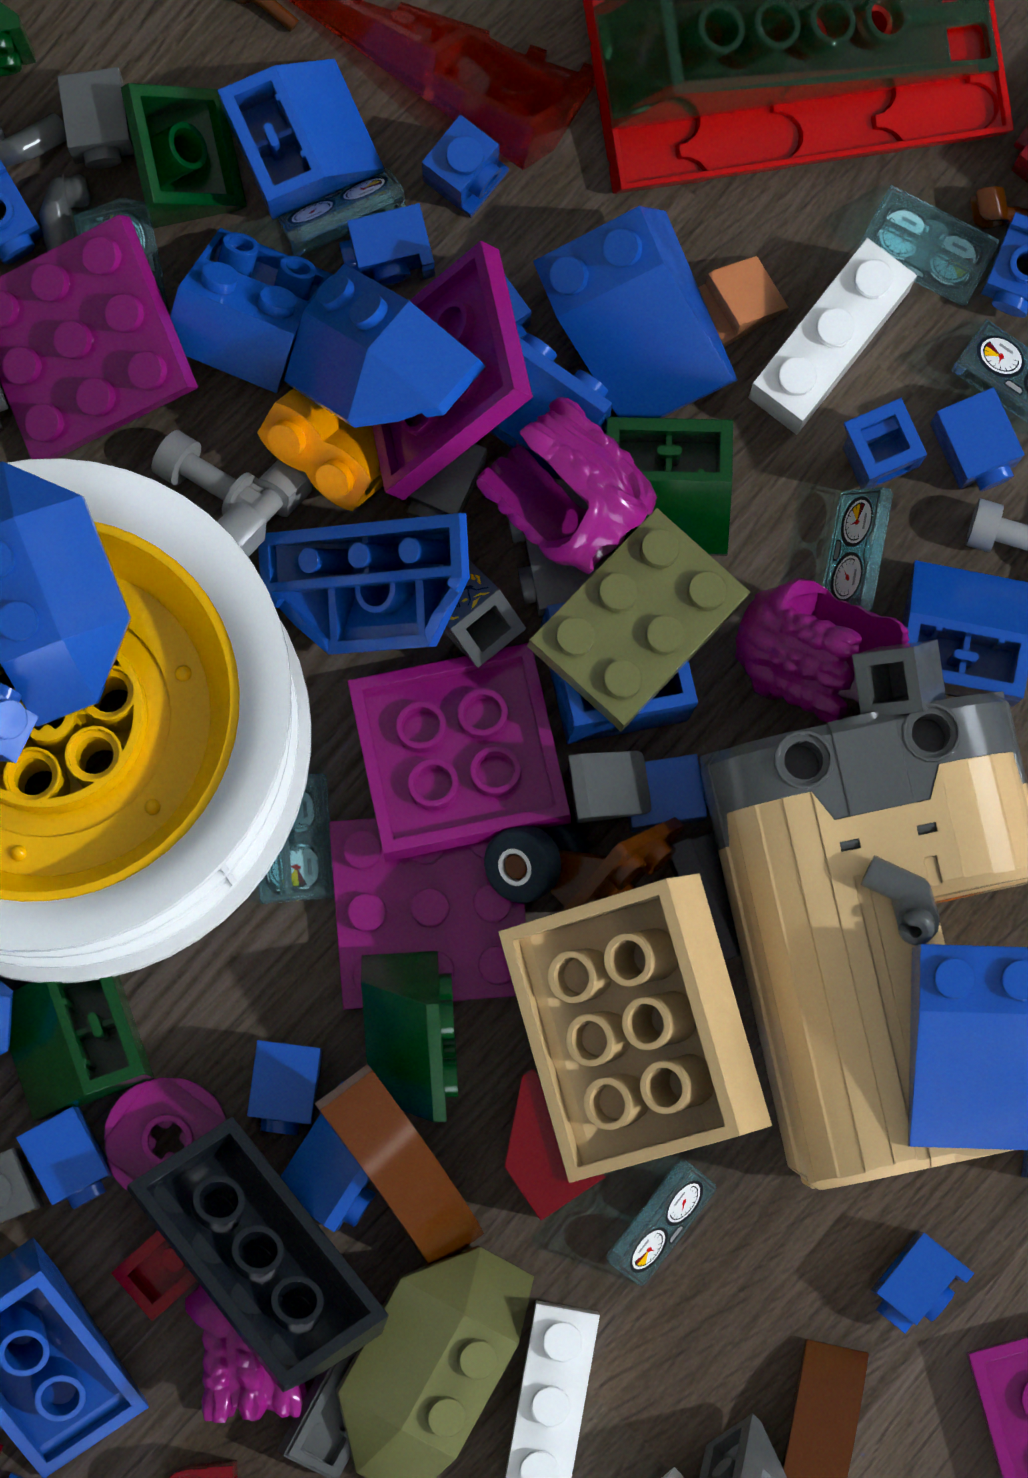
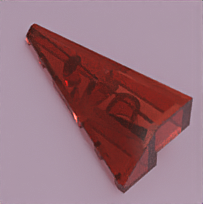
(465, 72)

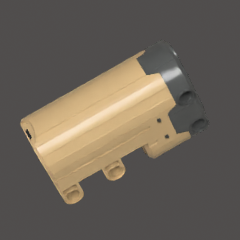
(825, 953)

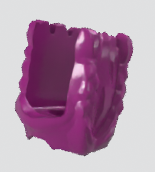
(592, 466)
(802, 643)
(232, 1372)

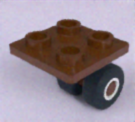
(535, 861)

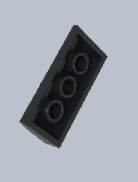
(259, 1255)

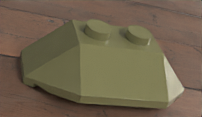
(434, 1365)

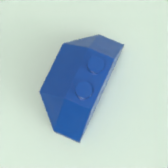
(375, 355)
(369, 581)
(56, 597)

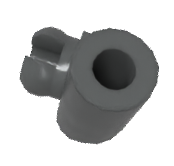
(32, 140)
(56, 208)
(910, 897)

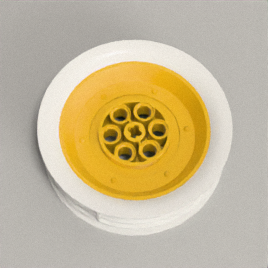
(203, 759)

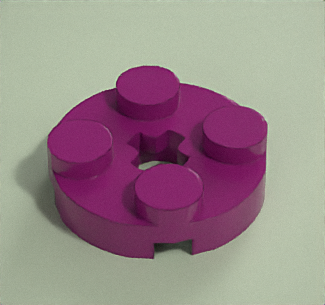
(153, 1105)

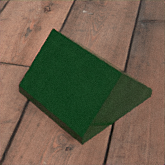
(182, 152)

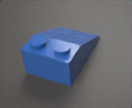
(637, 314)
(968, 1047)
(56, 1367)

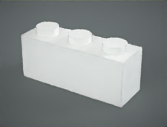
(832, 336)
(552, 1392)

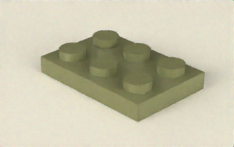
(638, 619)

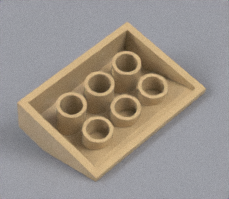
(634, 1027)

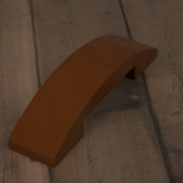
(400, 1166)
(825, 1411)

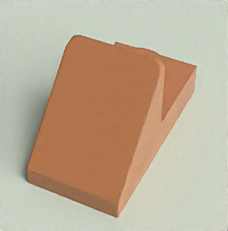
(741, 299)

